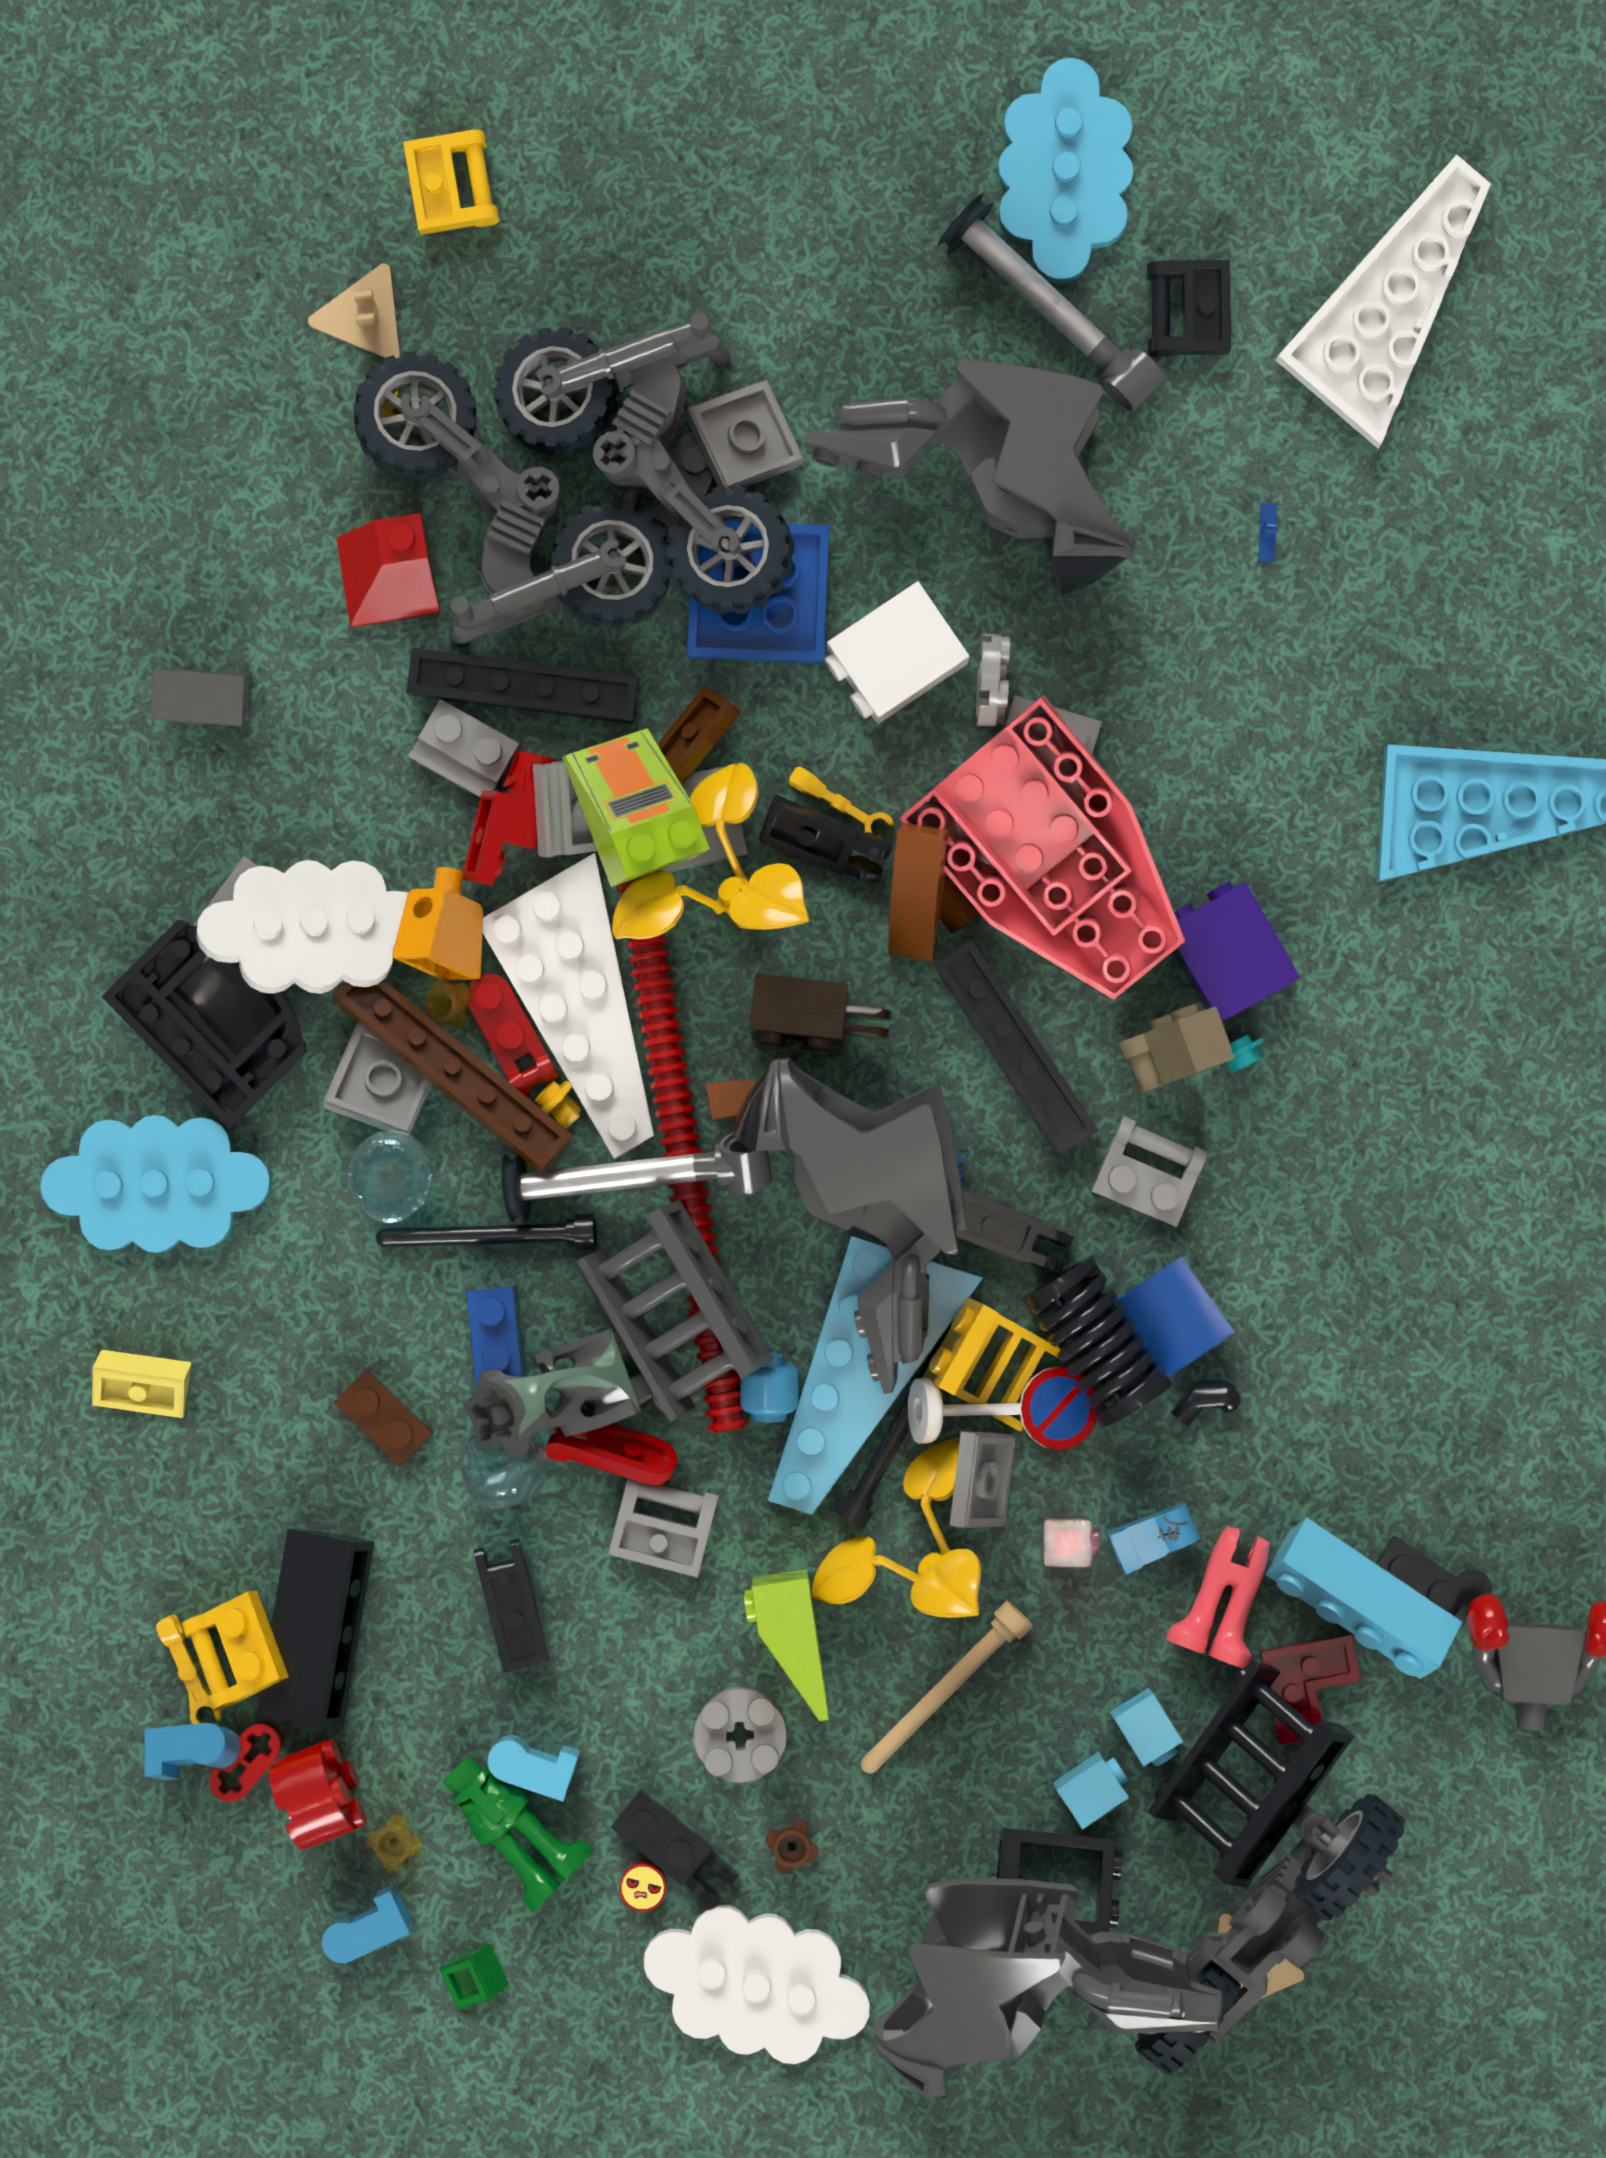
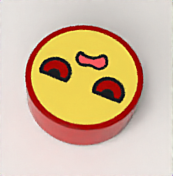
(643, 1886)

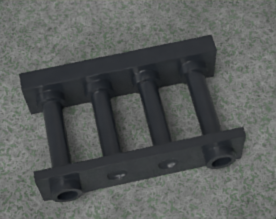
(1293, 1781)

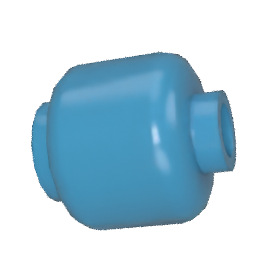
(770, 1391)

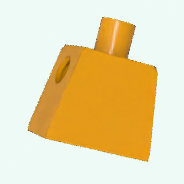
(441, 930)

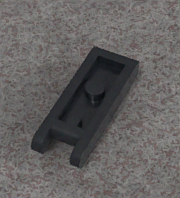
(512, 1609)

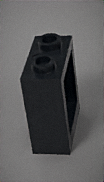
(1109, 1867)

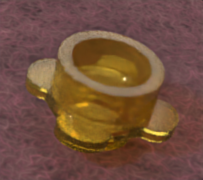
(437, 1002)
(388, 1854)

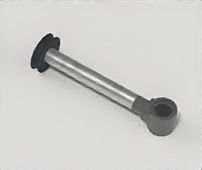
(1127, 374)
(730, 1163)

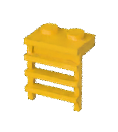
(964, 1347)

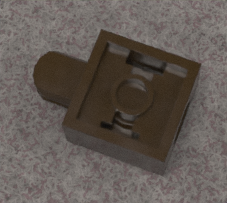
(808, 1013)

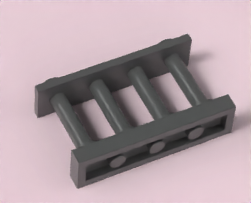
(716, 1300)

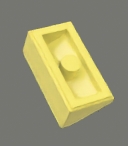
(140, 1383)

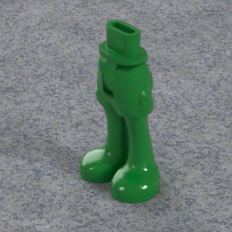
(497, 1808)

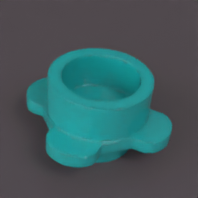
(1245, 1053)

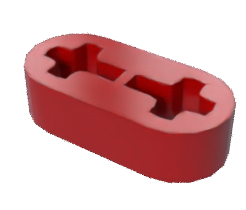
(254, 1768)

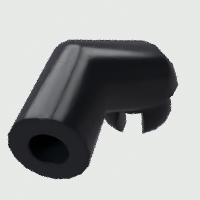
(1206, 1395)

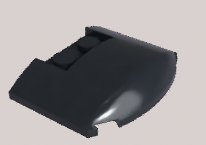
(208, 1023)

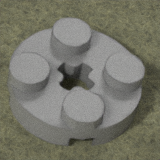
(991, 680)
(757, 1714)

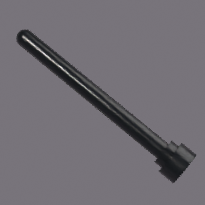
(576, 1232)
(857, 1502)

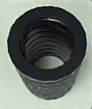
(1081, 1296)

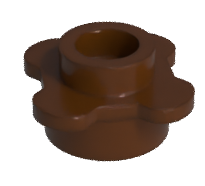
(790, 1859)

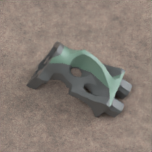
(520, 1401)

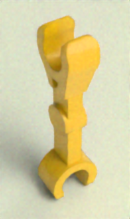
(812, 786)
(173, 1636)

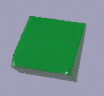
(474, 1977)

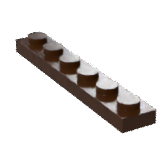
(455, 1071)

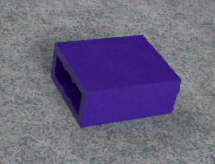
(1231, 951)

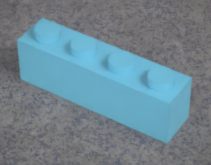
(1363, 1599)

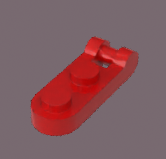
(509, 1032)
(617, 1452)

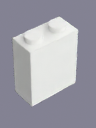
(895, 654)

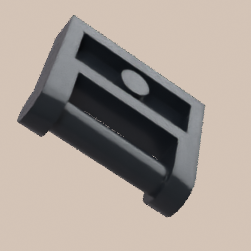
(1204, 307)

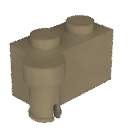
(1177, 1047)

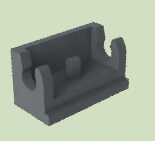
(200, 696)

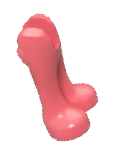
(1245, 1581)

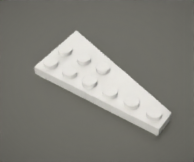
(1376, 322)
(568, 975)

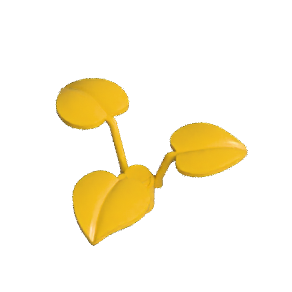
(766, 902)
(945, 1581)

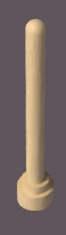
(1006, 1626)

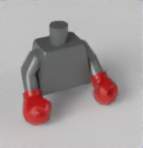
(1534, 1660)

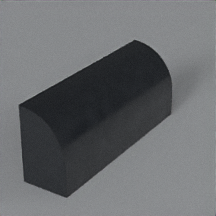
(317, 1626)

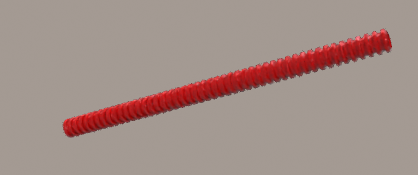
(679, 1139)

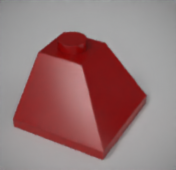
(388, 571)

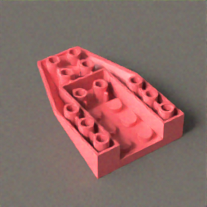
(1054, 853)

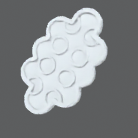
(306, 926)
(756, 1984)

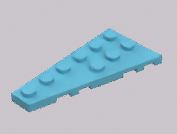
(1473, 803)
(839, 1396)

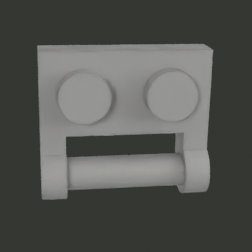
(1143, 1186)
(659, 1540)

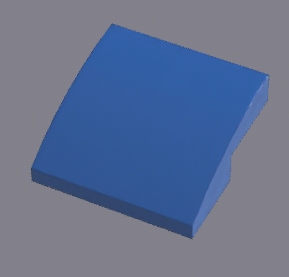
(1175, 1316)

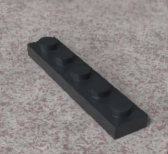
(522, 685)
(1015, 1047)

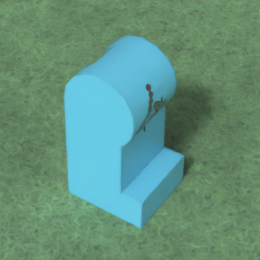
(532, 1769)

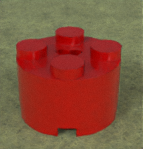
(317, 1794)

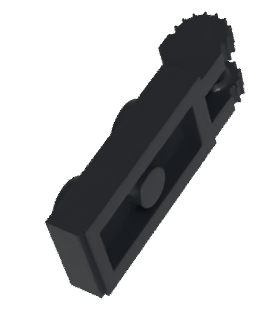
(823, 840)
(1008, 1232)
(671, 1845)

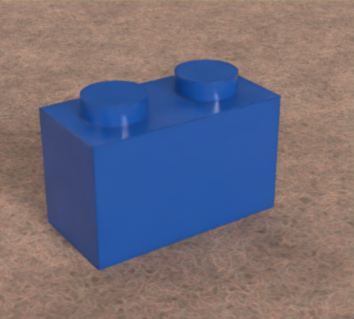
(496, 1331)

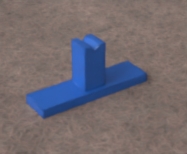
(1268, 532)

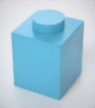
(1147, 1728)
(1092, 1788)

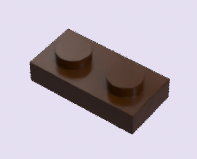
(696, 732)
(383, 1417)

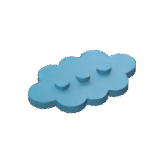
(1065, 170)
(156, 1184)

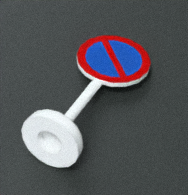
(1049, 1410)

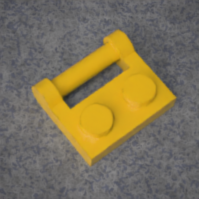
(436, 186)
(247, 1644)

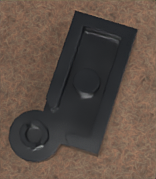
(1431, 1579)

